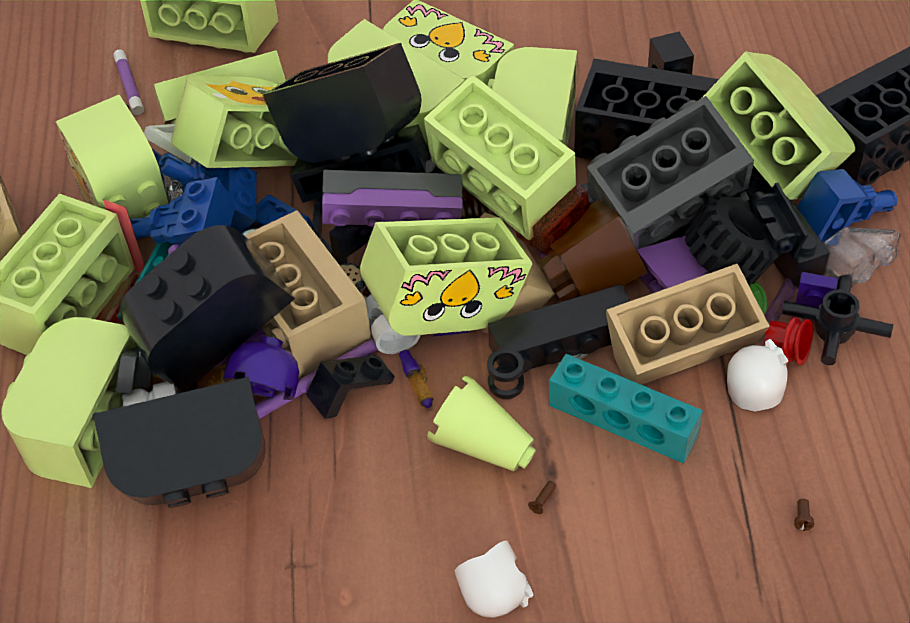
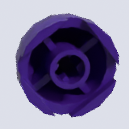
(266, 365)

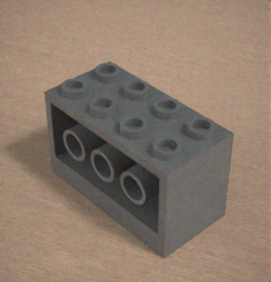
(670, 172)

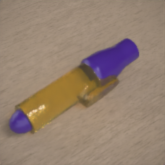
(417, 378)

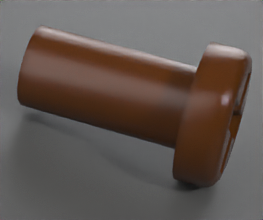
(804, 520)

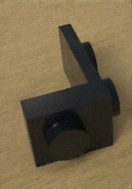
(338, 376)

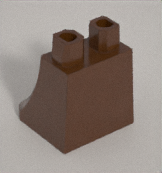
(593, 255)

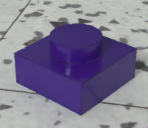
(814, 288)

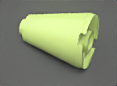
(481, 428)

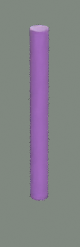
(271, 404)

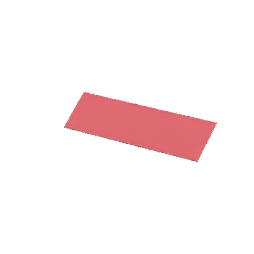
(128, 232)

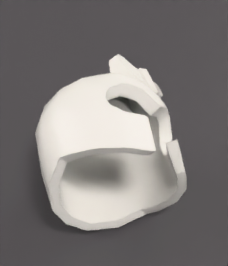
(757, 377)
(493, 582)

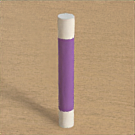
(128, 82)

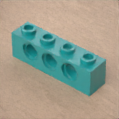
(625, 408)

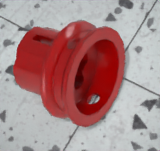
(793, 338)

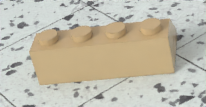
(685, 325)

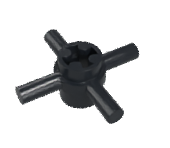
(837, 319)

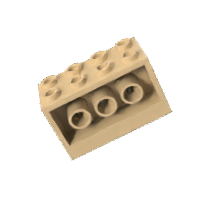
(327, 308)

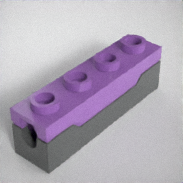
(389, 197)

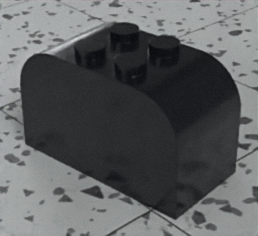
(346, 105)
(202, 304)
(183, 444)

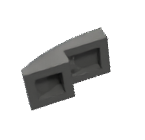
(133, 372)

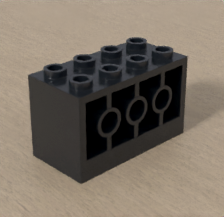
(626, 101)
(875, 115)

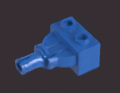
(238, 181)
(838, 201)
(200, 207)

